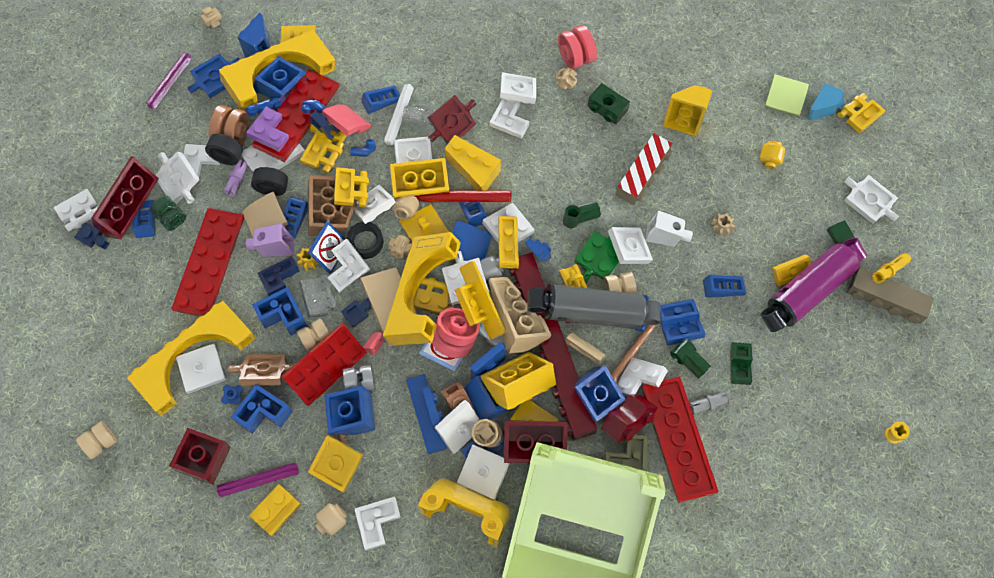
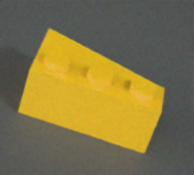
(472, 163)

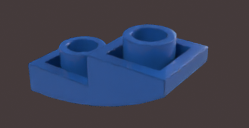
(540, 249)

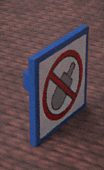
(322, 246)

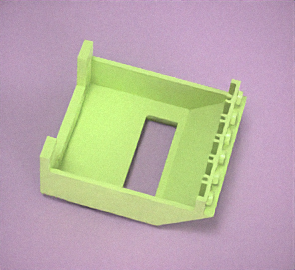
(591, 495)

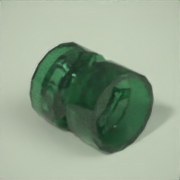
(168, 213)

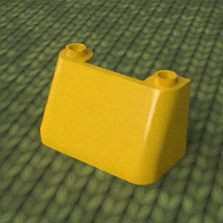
(444, 491)

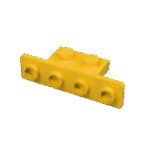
(477, 301)

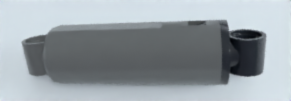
(593, 306)

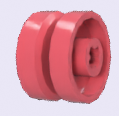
(577, 47)
(454, 334)

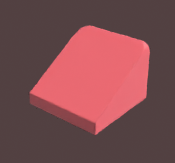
(374, 343)

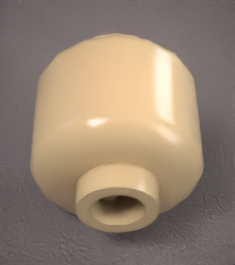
(405, 207)
(330, 519)

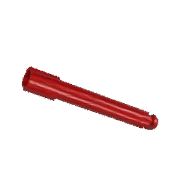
(468, 196)

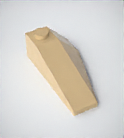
(522, 327)

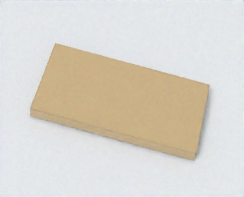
(381, 292)

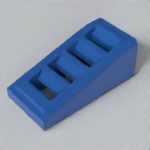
(372, 105)
(303, 205)
(475, 218)
(145, 229)
(712, 289)

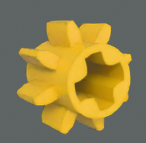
(311, 263)

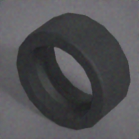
(224, 149)
(269, 180)
(369, 227)

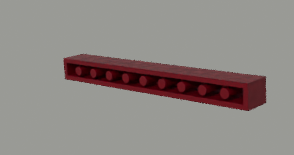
(555, 350)

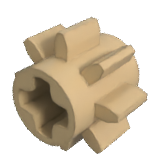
(211, 17)
(566, 78)
(723, 229)
(399, 246)

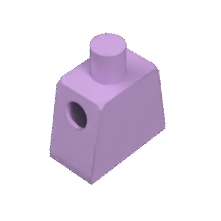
(272, 241)

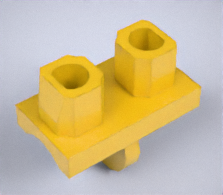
(572, 277)

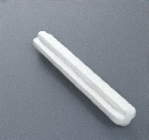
(397, 115)

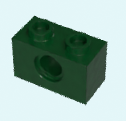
(605, 96)

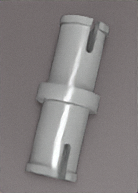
(710, 402)

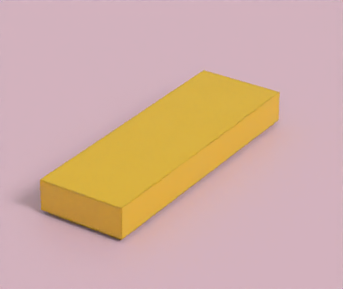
(508, 242)

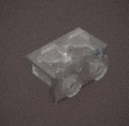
(317, 296)

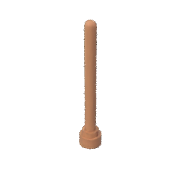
(631, 352)

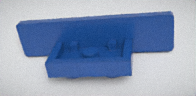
(426, 412)

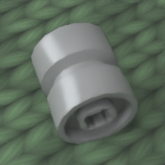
(352, 375)

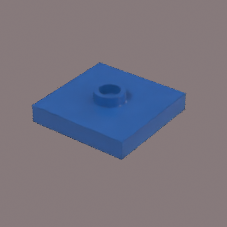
(488, 361)

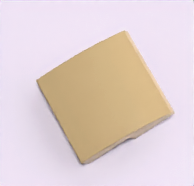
(264, 213)
(585, 348)

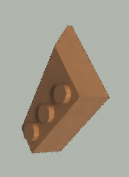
(322, 206)

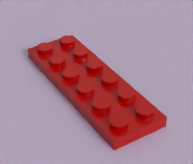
(295, 122)
(208, 262)
(680, 441)

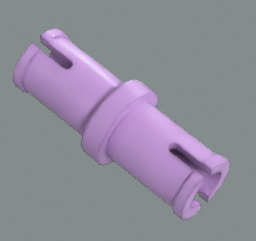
(235, 178)

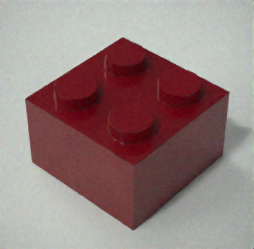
(200, 456)

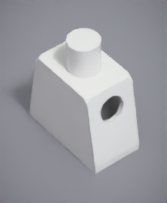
(667, 230)

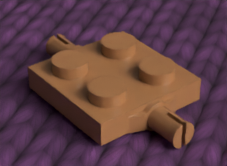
(261, 369)

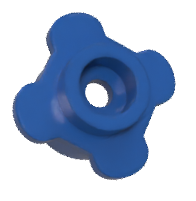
(235, 399)

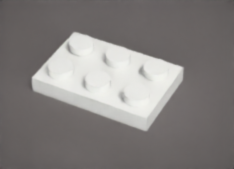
(257, 158)

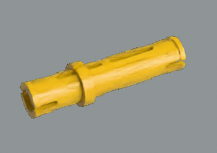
(889, 269)

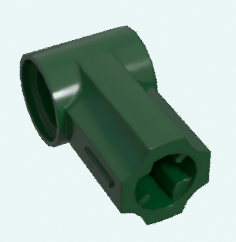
(581, 213)
(686, 354)

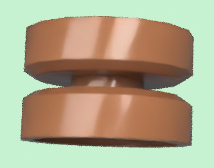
(230, 123)

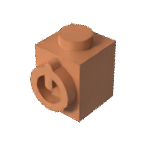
(455, 395)

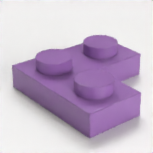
(265, 130)

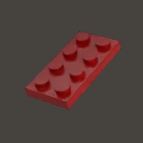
(324, 364)

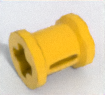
(901, 429)

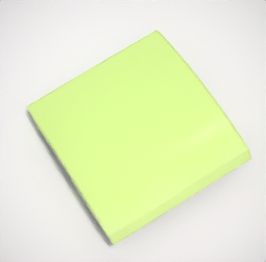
(786, 95)

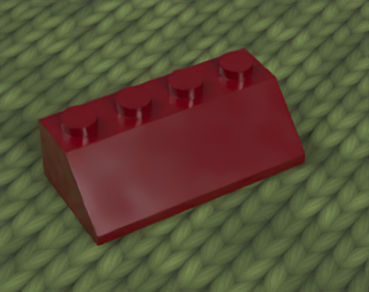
(124, 199)

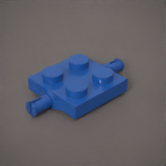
(208, 77)

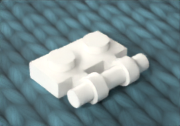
(74, 207)

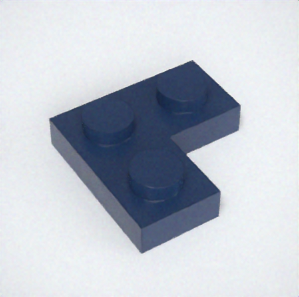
(273, 276)

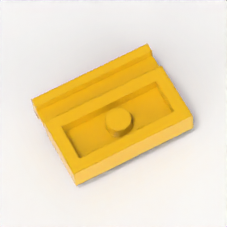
(275, 510)

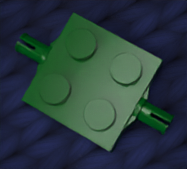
(597, 257)

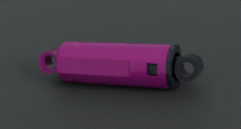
(813, 285)

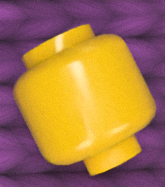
(772, 154)

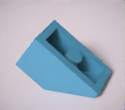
(827, 102)

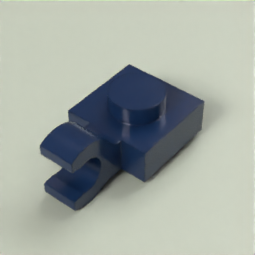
(321, 124)
(90, 235)
(356, 312)

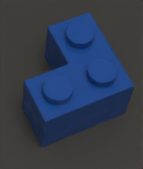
(280, 307)
(261, 405)

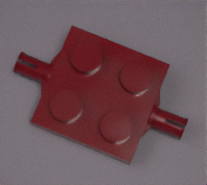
(452, 119)

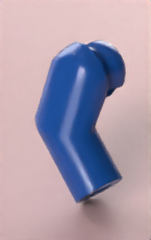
(309, 105)
(364, 151)

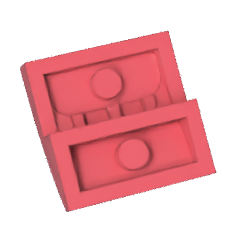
(346, 119)

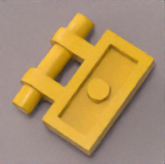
(864, 117)
(316, 151)
(344, 187)
(430, 300)

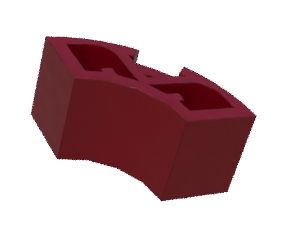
(629, 418)

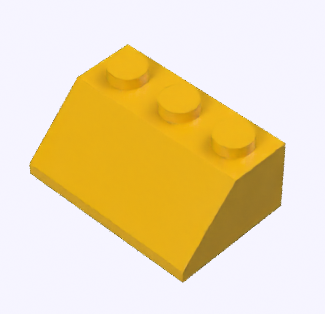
(687, 109)
(419, 177)
(519, 380)

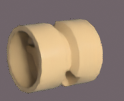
(623, 283)
(314, 335)
(487, 433)
(94, 441)

